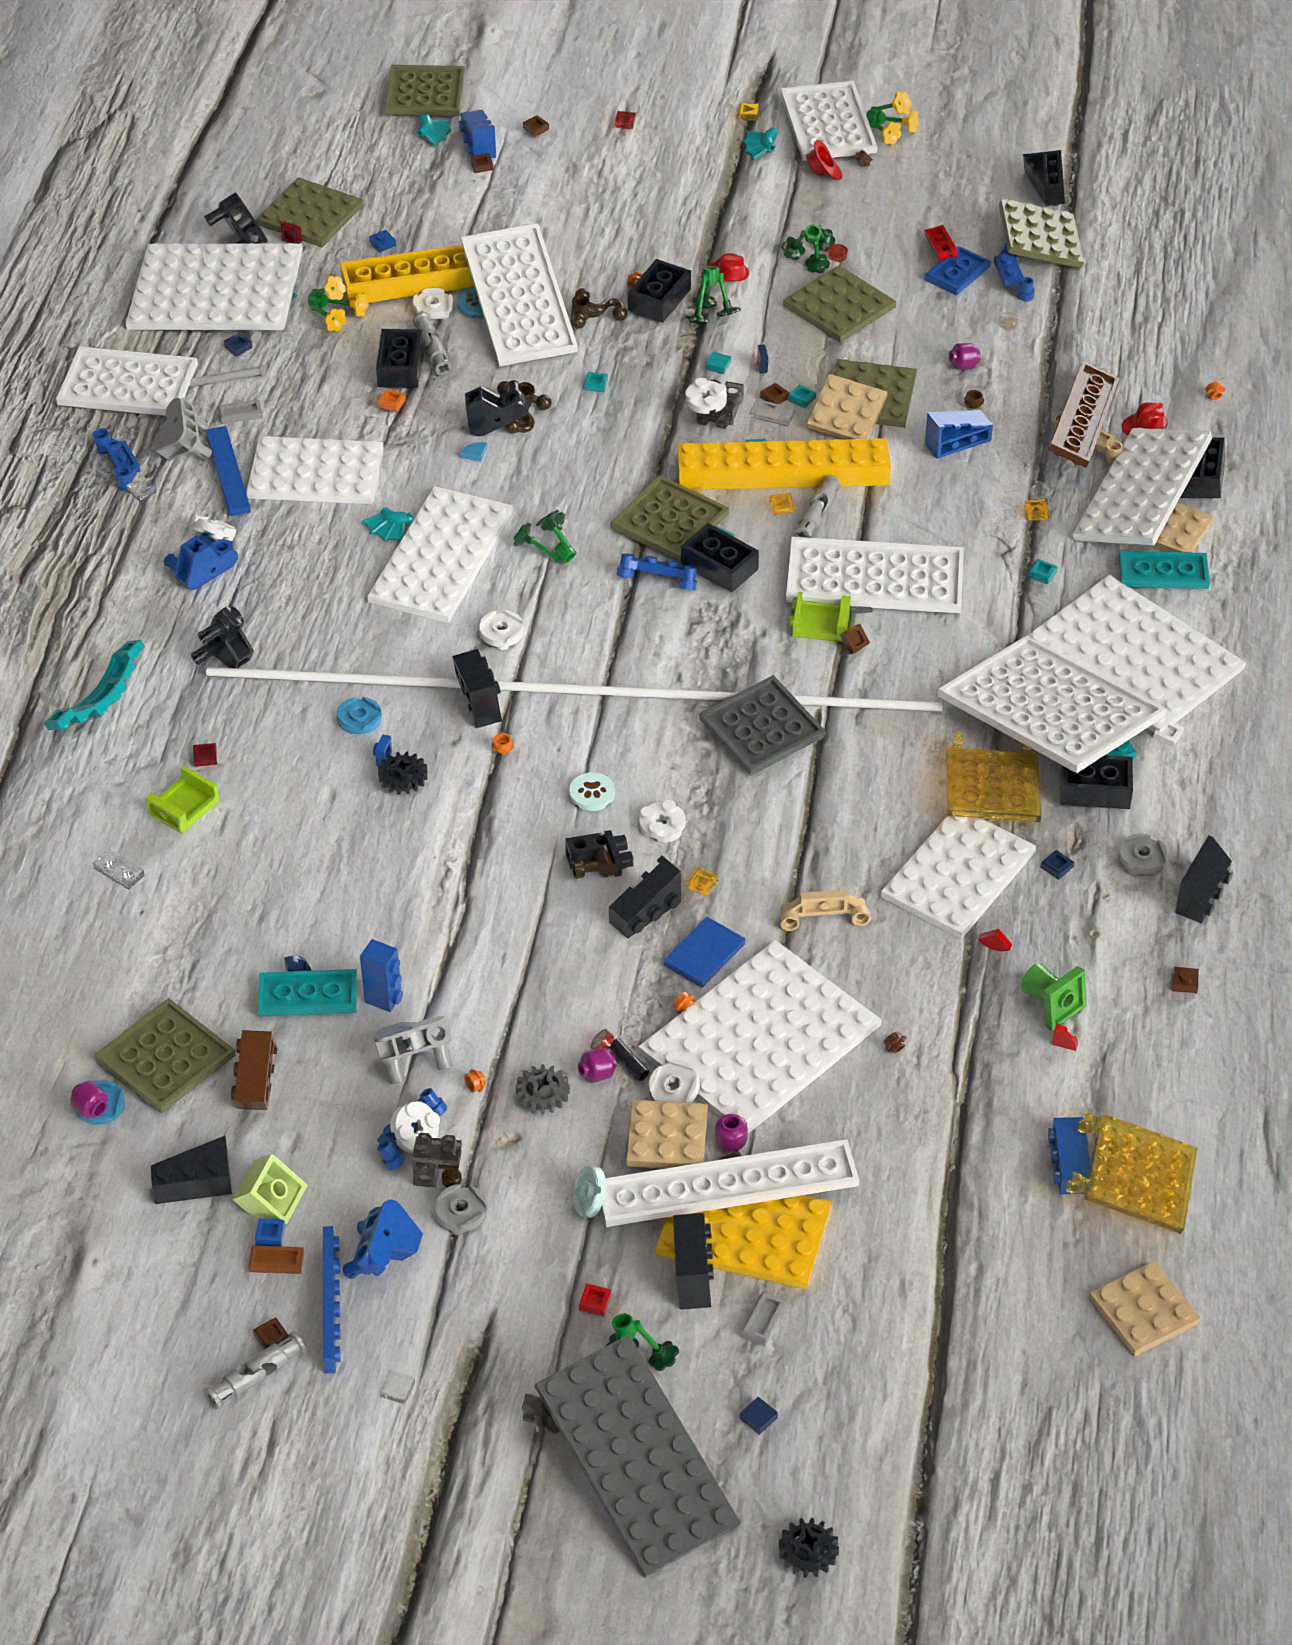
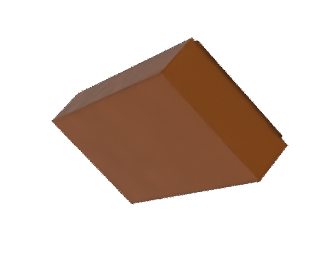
(276, 1259)

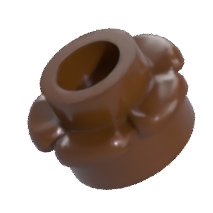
(863, 158)
(974, 399)
(895, 1042)

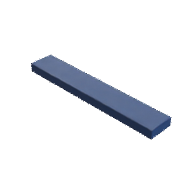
(228, 471)

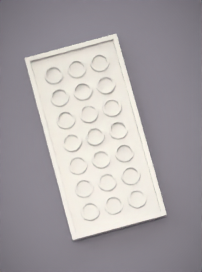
(519, 294)
(1142, 486)
(440, 554)
(876, 574)

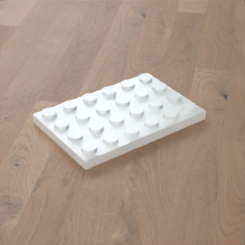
(830, 115)
(125, 380)
(315, 470)
(958, 873)

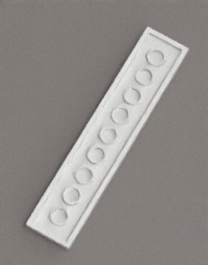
(729, 1182)

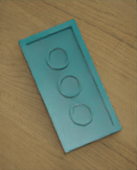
(1164, 569)
(307, 992)

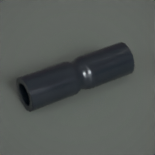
(631, 1062)

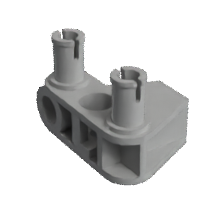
(175, 437)
(415, 1038)

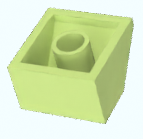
(270, 1190)

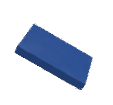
(958, 272)
(704, 952)

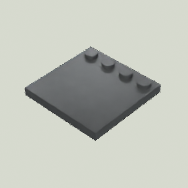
(762, 725)

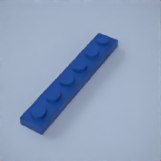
(331, 1308)

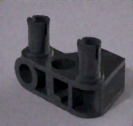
(243, 227)
(490, 412)
(225, 640)

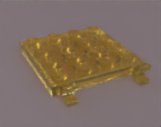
(992, 783)
(1137, 1172)

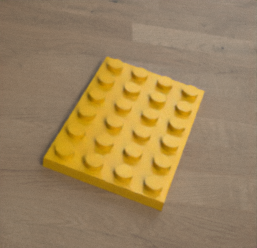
(763, 1239)

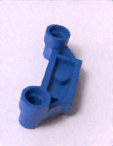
(1012, 275)
(119, 454)
(650, 564)
(387, 1146)

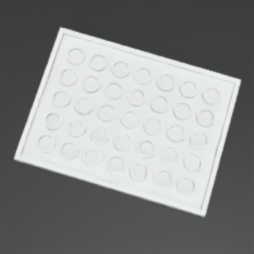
(215, 287)
(1140, 648)
(1051, 703)
(762, 1034)

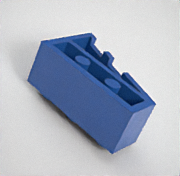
(478, 133)
(956, 431)

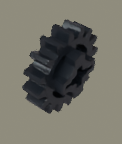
(402, 773)
(816, 1539)

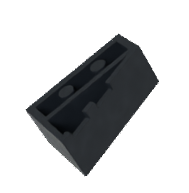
(1046, 175)

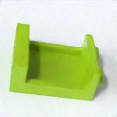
(819, 620)
(183, 801)

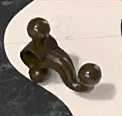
(583, 308)
(542, 401)

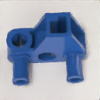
(201, 560)
(384, 1236)

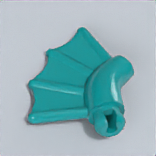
(433, 129)
(760, 142)
(389, 524)

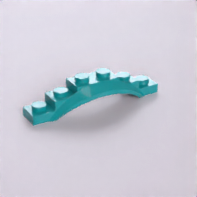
(105, 693)

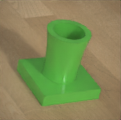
(1061, 996)

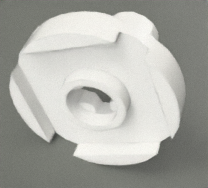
(439, 310)
(715, 394)
(217, 528)
(501, 638)
(659, 811)
(669, 1073)
(413, 1113)

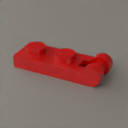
(941, 243)

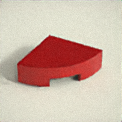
(995, 940)
(1063, 1038)

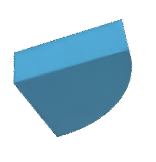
(474, 451)

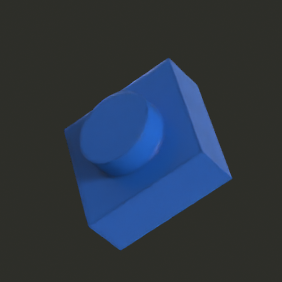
(382, 241)
(382, 749)
(270, 1232)

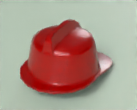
(822, 161)
(731, 266)
(1148, 416)

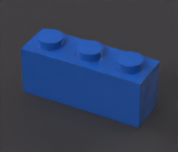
(381, 975)
(1069, 1151)

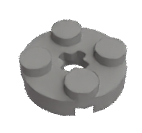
(1138, 864)
(460, 1221)

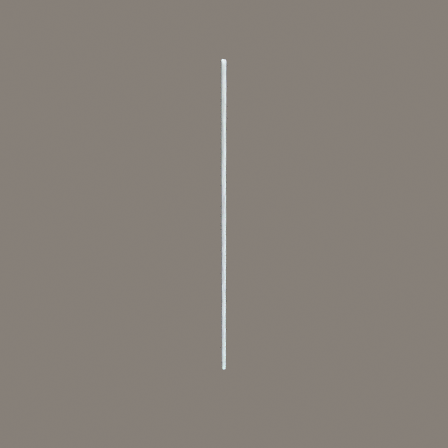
(561, 688)

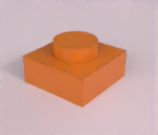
(391, 400)

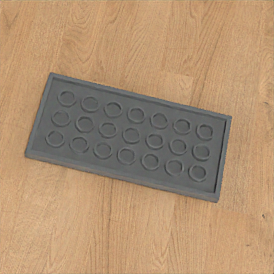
(637, 1455)

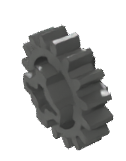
(540, 1089)

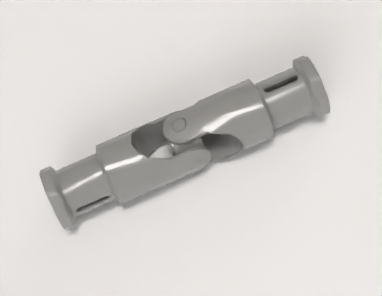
(432, 344)
(819, 505)
(258, 1367)

